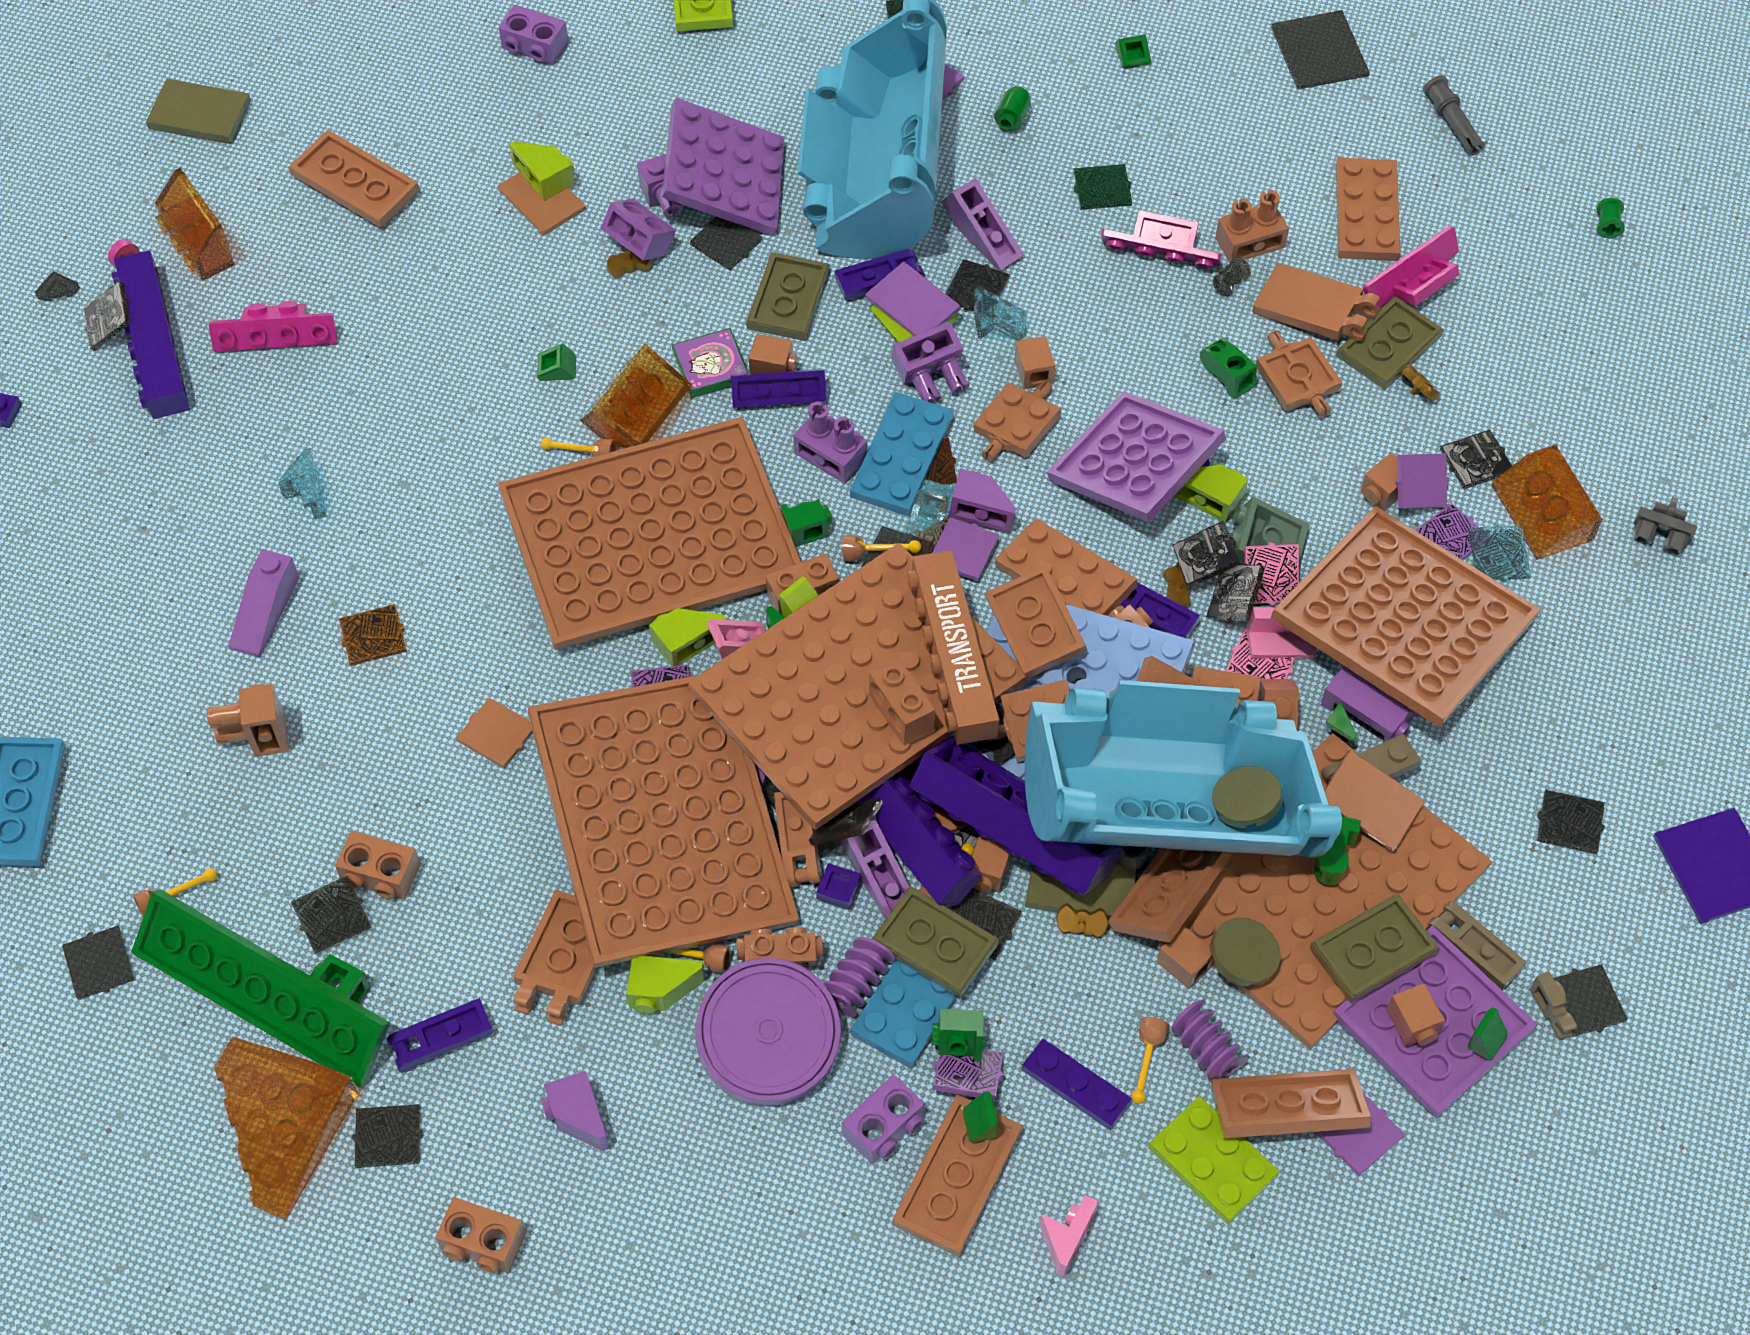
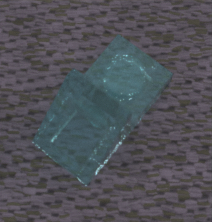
(996, 313)
(303, 481)
(930, 510)

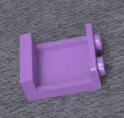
(1368, 704)

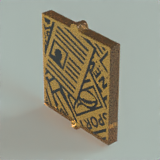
(372, 635)

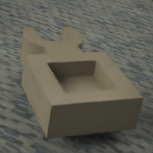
(1551, 1002)

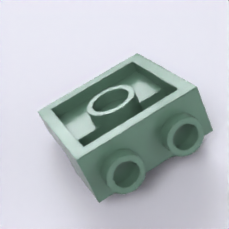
(1263, 523)

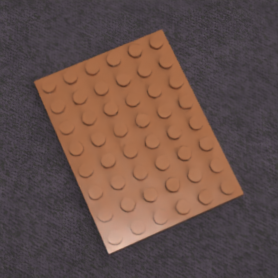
(648, 531)
(803, 689)
(658, 822)
(1286, 897)

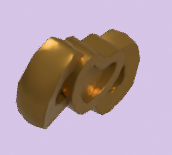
(626, 262)
(1420, 382)
(1177, 588)
(1082, 920)

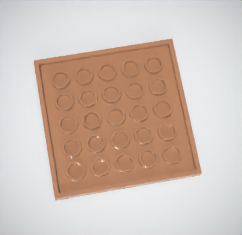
(1406, 615)

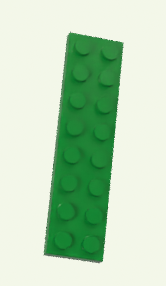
(259, 987)

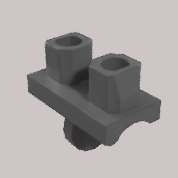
(1666, 520)

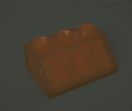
(192, 227)
(636, 399)
(1547, 503)

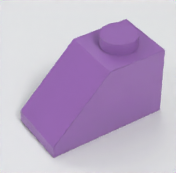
(981, 501)
(575, 1110)

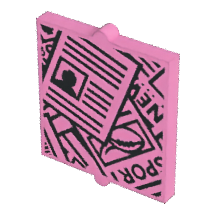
(1280, 571)
(1265, 668)

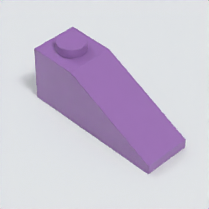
(982, 224)
(263, 601)
(878, 867)

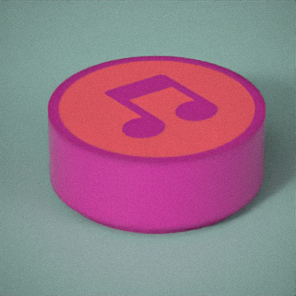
(121, 248)

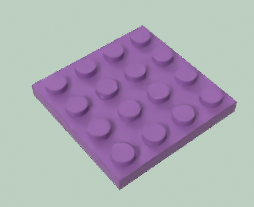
(723, 166)
(1136, 456)
(1445, 1067)

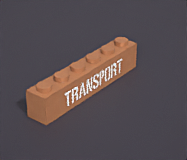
(953, 647)

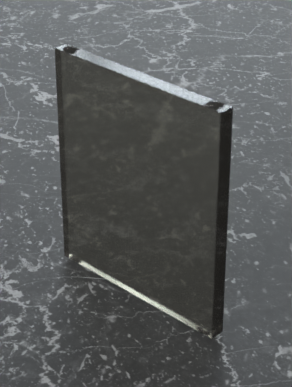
(1320, 49)

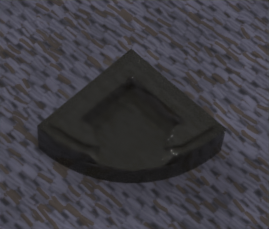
(56, 286)

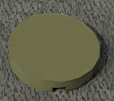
(1247, 797)
(1245, 951)

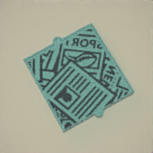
(1500, 552)

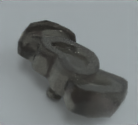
(1231, 275)

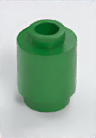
(1013, 108)

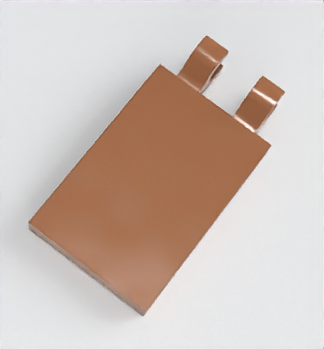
(1315, 303)
(555, 960)

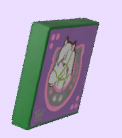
(709, 361)

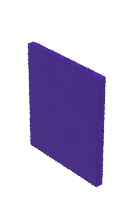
(1710, 863)

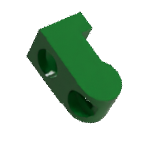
(1230, 367)
(1333, 864)

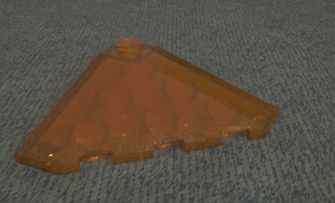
(282, 1117)

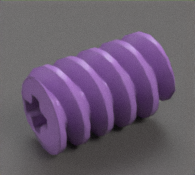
(856, 971)
(1206, 1042)

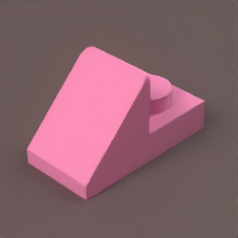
(733, 634)
(1064, 1240)

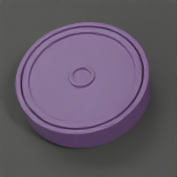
(767, 1032)

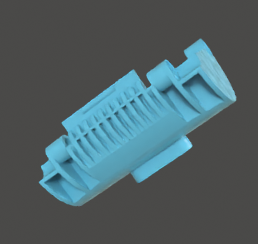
(876, 137)
(1146, 767)

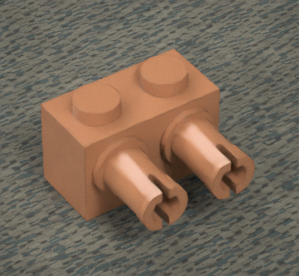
(1251, 229)
(253, 718)

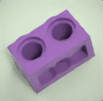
(533, 34)
(638, 229)
(875, 1114)

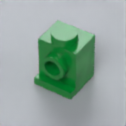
(807, 521)
(336, 972)
(959, 1033)

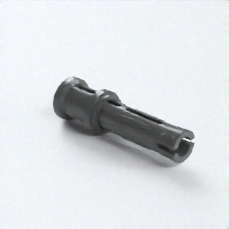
(1448, 105)

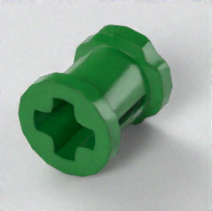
(1610, 217)

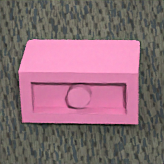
(1272, 639)

